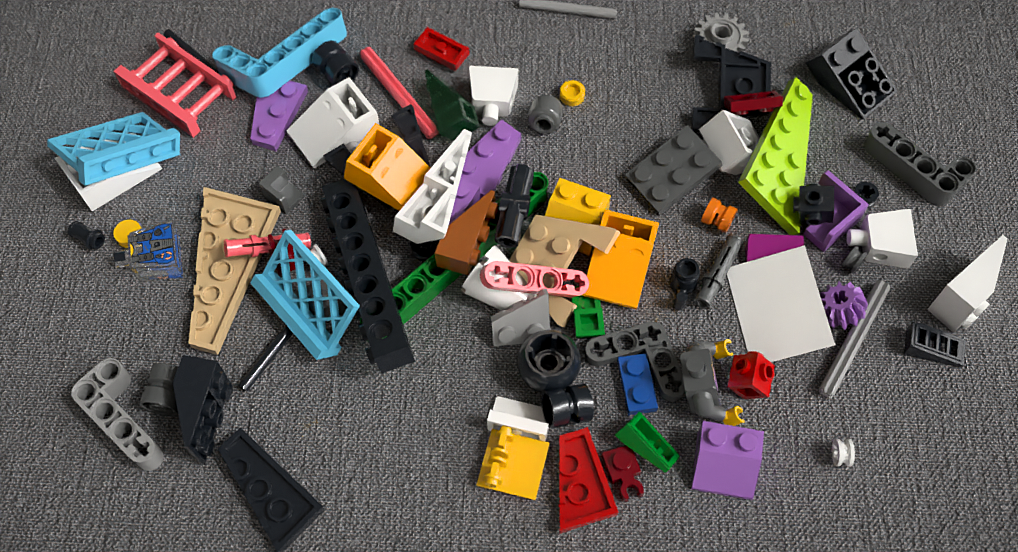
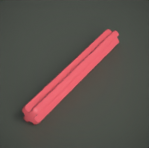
(398, 91)

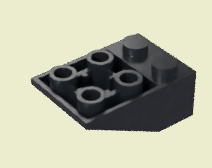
(852, 74)
(200, 398)

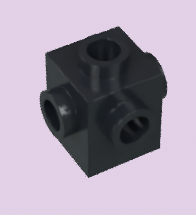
(814, 204)

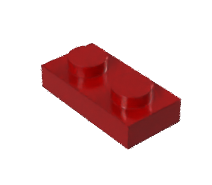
(441, 48)

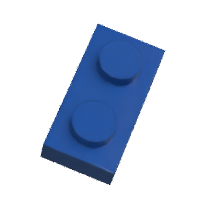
(637, 384)

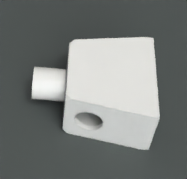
(493, 91)
(886, 238)

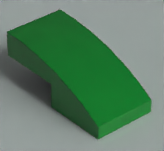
(587, 317)

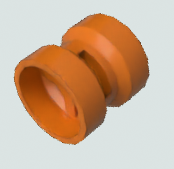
(725, 216)

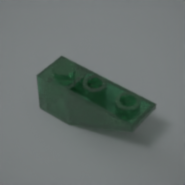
(450, 108)

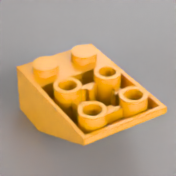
(386, 167)
(622, 271)

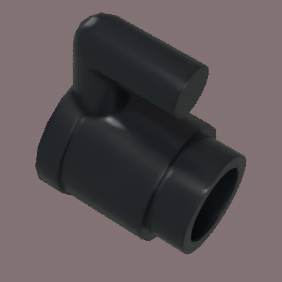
(684, 281)

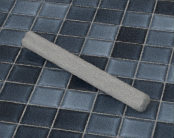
(853, 341)

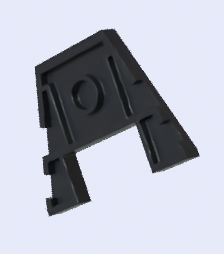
(737, 75)
(406, 123)

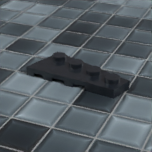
(272, 492)

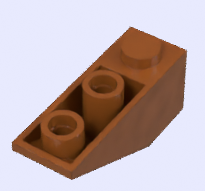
(464, 236)

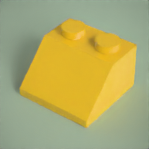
(578, 204)

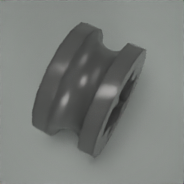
(854, 259)

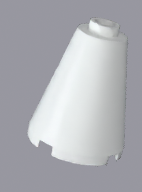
(496, 298)

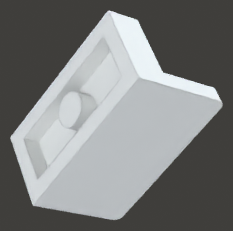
(521, 417)

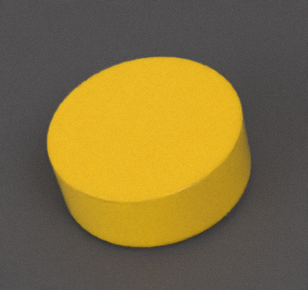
(572, 93)
(123, 229)

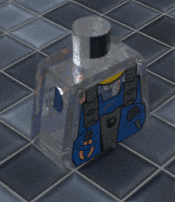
(153, 252)

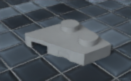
(521, 320)

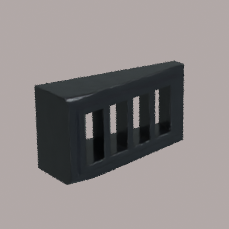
(924, 351)

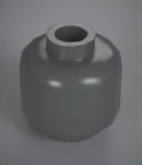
(545, 114)

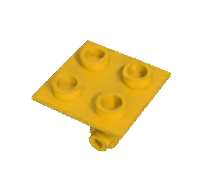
(513, 463)

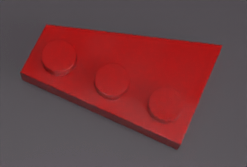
(582, 483)

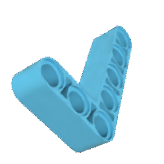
(284, 61)

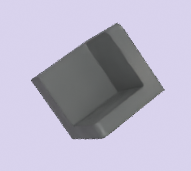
(279, 191)

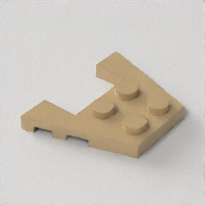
(554, 244)

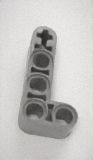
(119, 422)

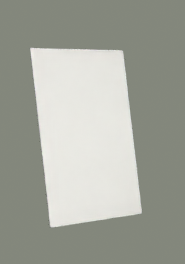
(780, 305)

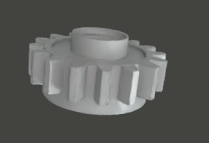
(723, 31)

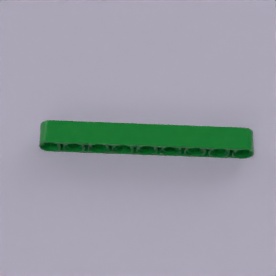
(434, 285)

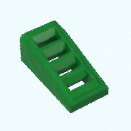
(647, 442)

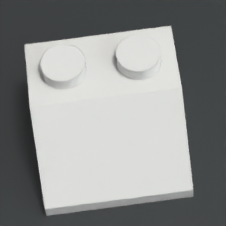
(731, 140)

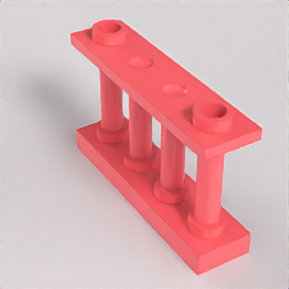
(168, 105)

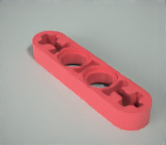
(535, 276)

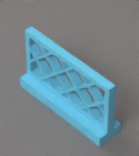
(116, 158)
(295, 310)

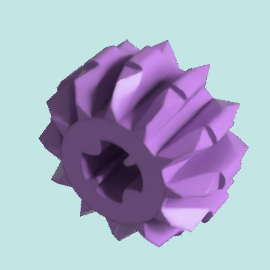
(844, 305)

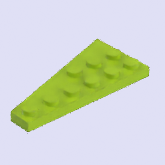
(781, 156)

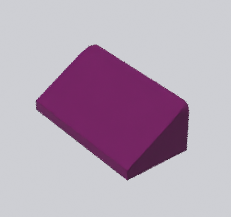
(763, 245)

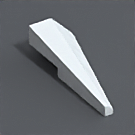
(430, 208)

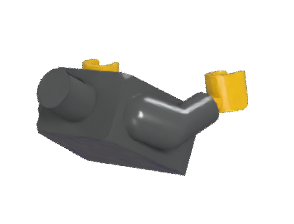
(701, 381)

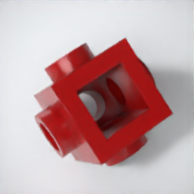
(751, 375)

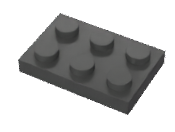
(673, 170)

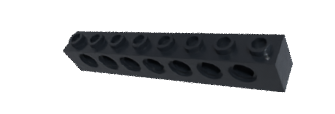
(366, 277)

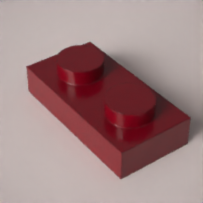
(762, 101)

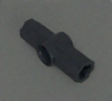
(514, 206)

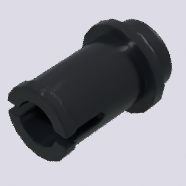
(90, 237)

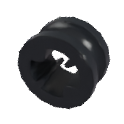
(869, 189)
(423, 254)

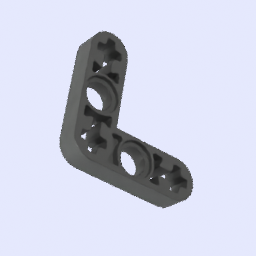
(651, 348)

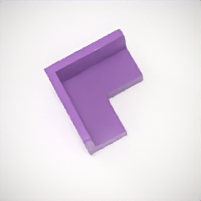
(847, 212)

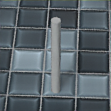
(569, 8)

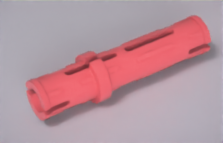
(235, 248)

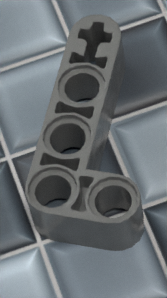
(916, 167)

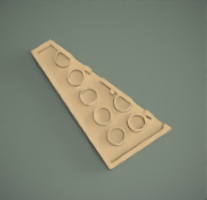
(224, 279)

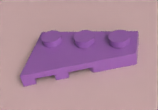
(275, 114)
(490, 156)

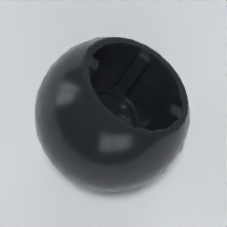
(551, 344)

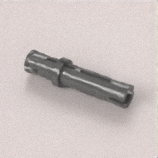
(715, 278)

